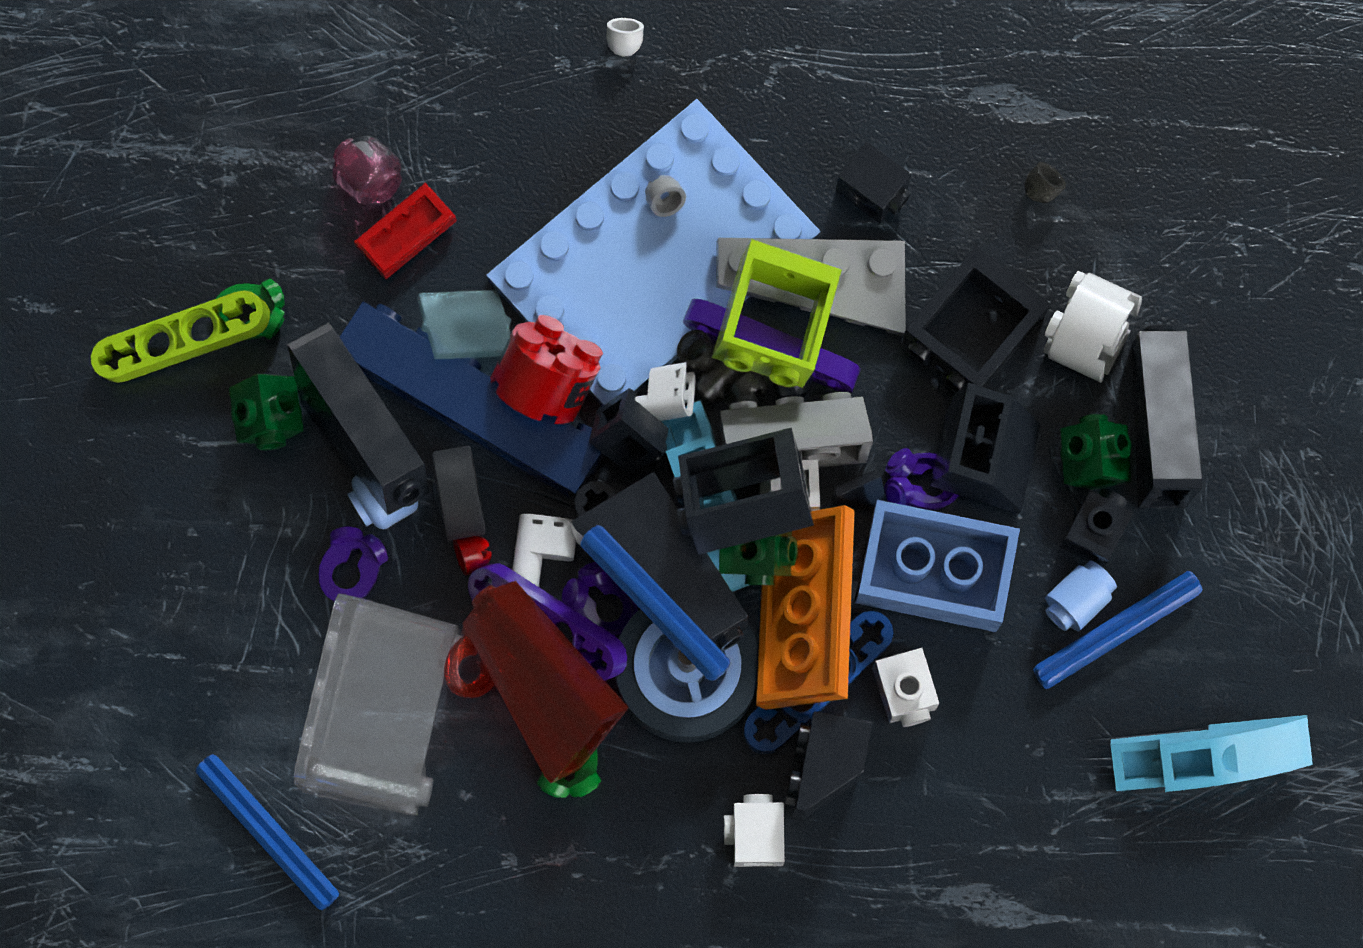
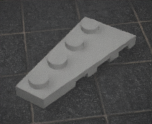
(868, 287)

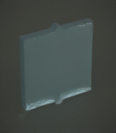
(464, 323)

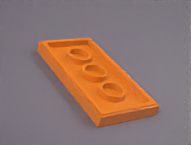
(808, 617)

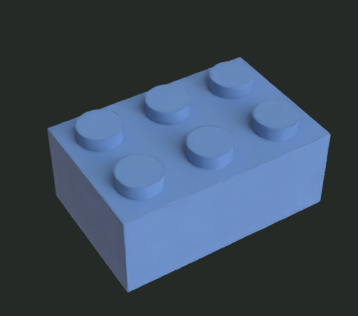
(937, 566)

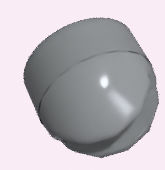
(670, 204)

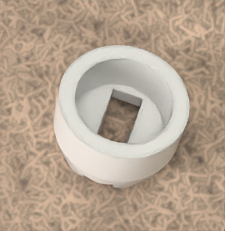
(624, 36)

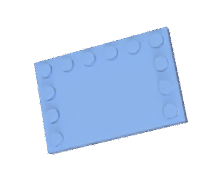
(630, 275)

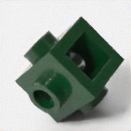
(266, 410)
(1095, 453)
(760, 559)

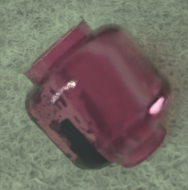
(366, 170)

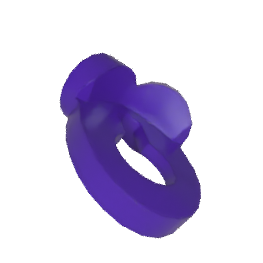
(899, 489)
(343, 542)
(576, 597)

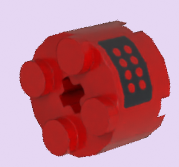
(546, 370)

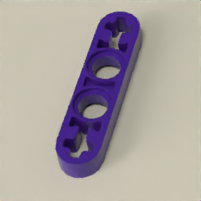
(830, 368)
(585, 632)

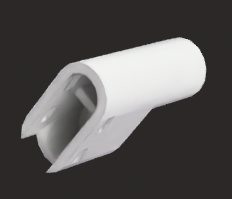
(668, 392)
(540, 539)

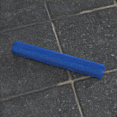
(655, 603)
(1117, 629)
(267, 832)

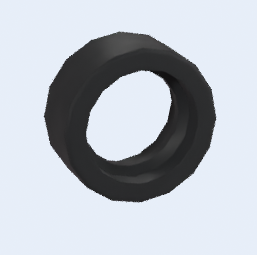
(458, 493)

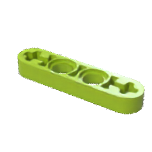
(178, 329)

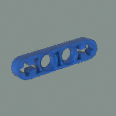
(783, 732)

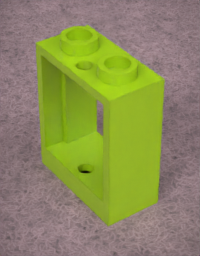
(792, 274)

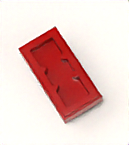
(405, 231)

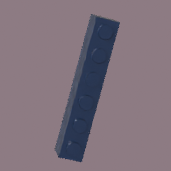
(468, 402)

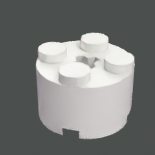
(1092, 327)

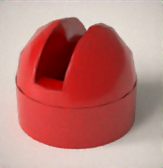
(472, 553)

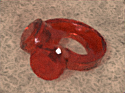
(461, 649)

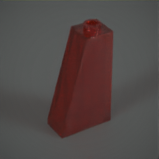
(543, 679)

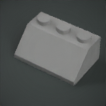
(824, 430)

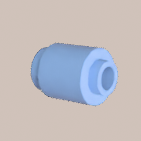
(1080, 596)

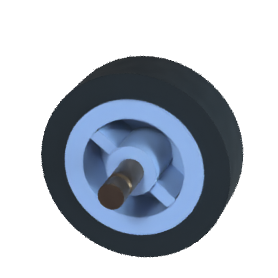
(672, 695)

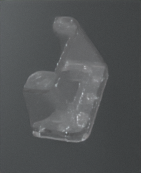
(374, 706)

